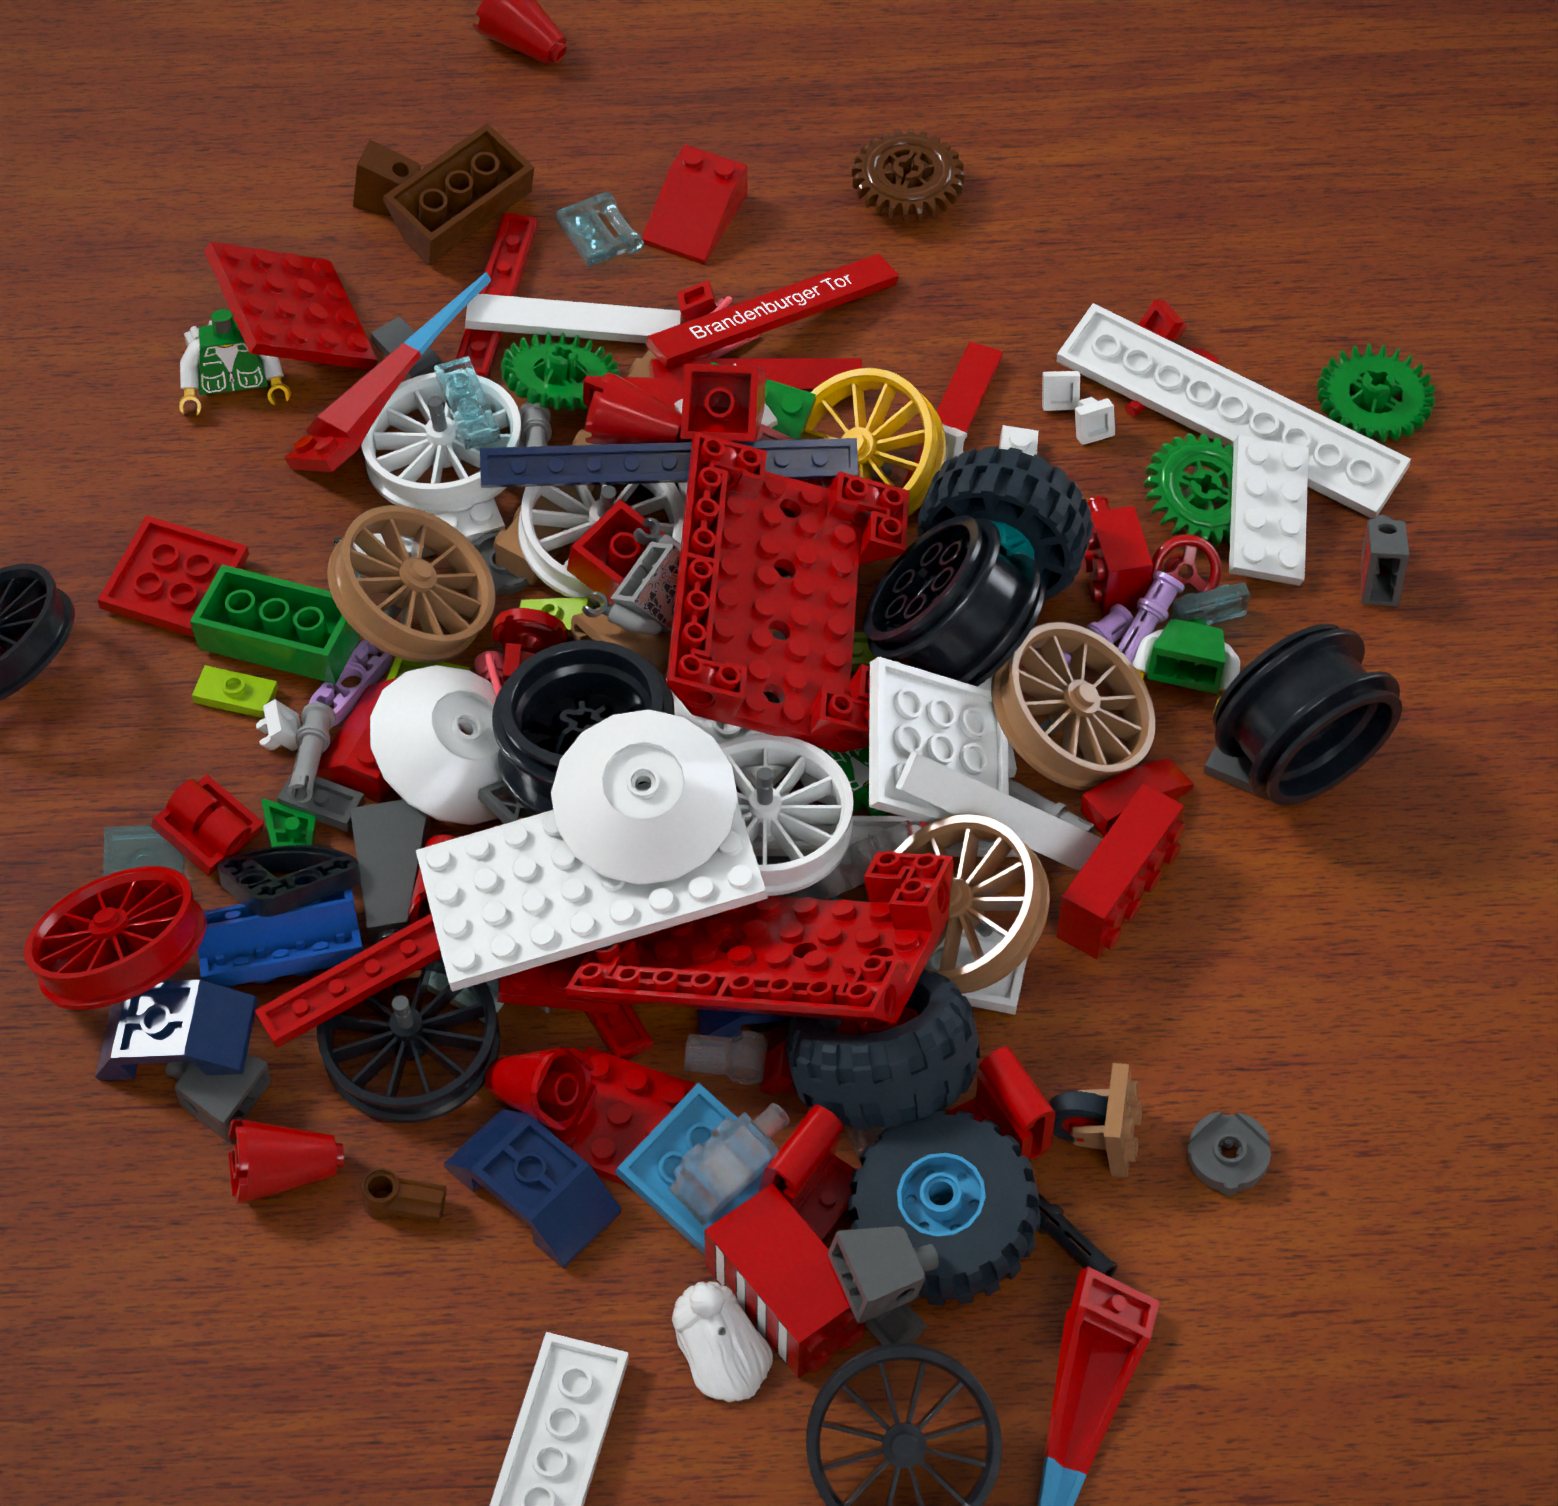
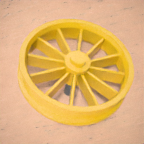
(875, 438)

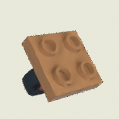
(1103, 1118)

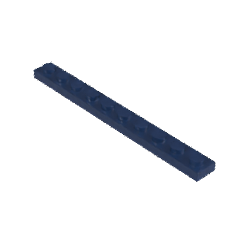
(652, 462)

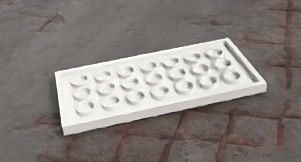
(525, 900)

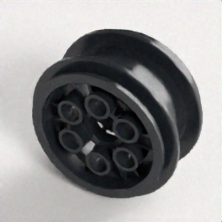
(955, 602)
(561, 696)
(1307, 714)

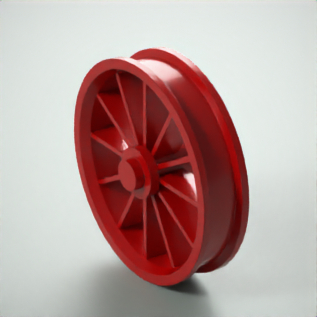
(115, 938)

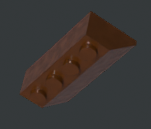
(459, 193)

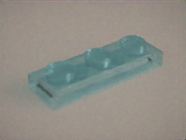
(467, 403)

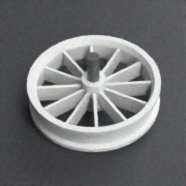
(433, 444)
(580, 519)
(776, 813)

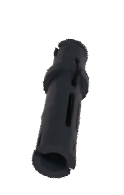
(1096, 1260)

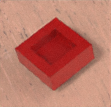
(697, 301)

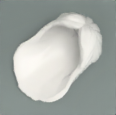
(720, 1343)

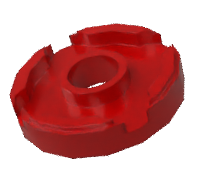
(530, 628)

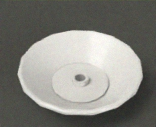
(426, 753)
(653, 831)

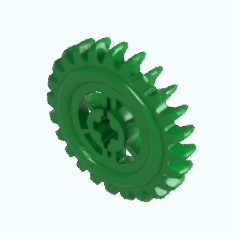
(558, 366)
(1375, 382)
(1193, 506)

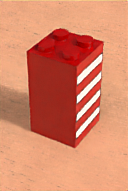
(782, 1280)

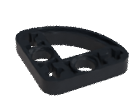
(320, 875)

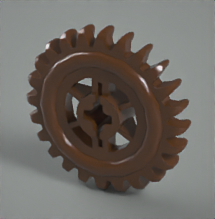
(903, 187)

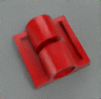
(206, 823)

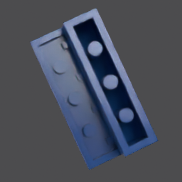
(258, 949)

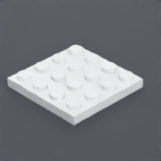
(936, 719)

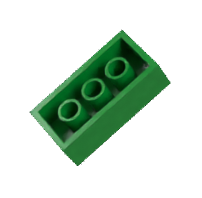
(274, 624)

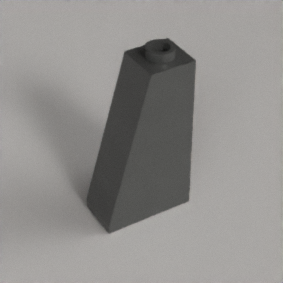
(388, 862)

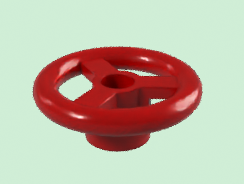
(1176, 561)

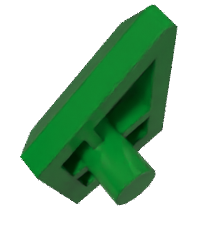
(288, 825)

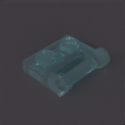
(591, 235)

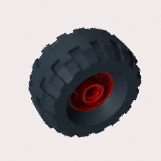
(888, 1070)

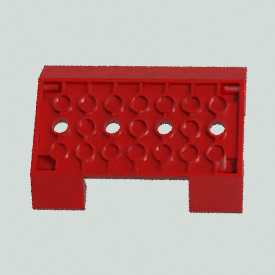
(734, 595)
(854, 962)

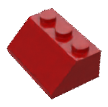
(350, 756)

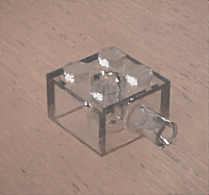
(727, 1162)

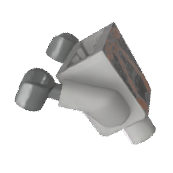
(649, 590)

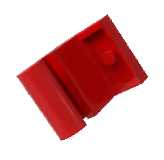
(1013, 1102)
(811, 1173)

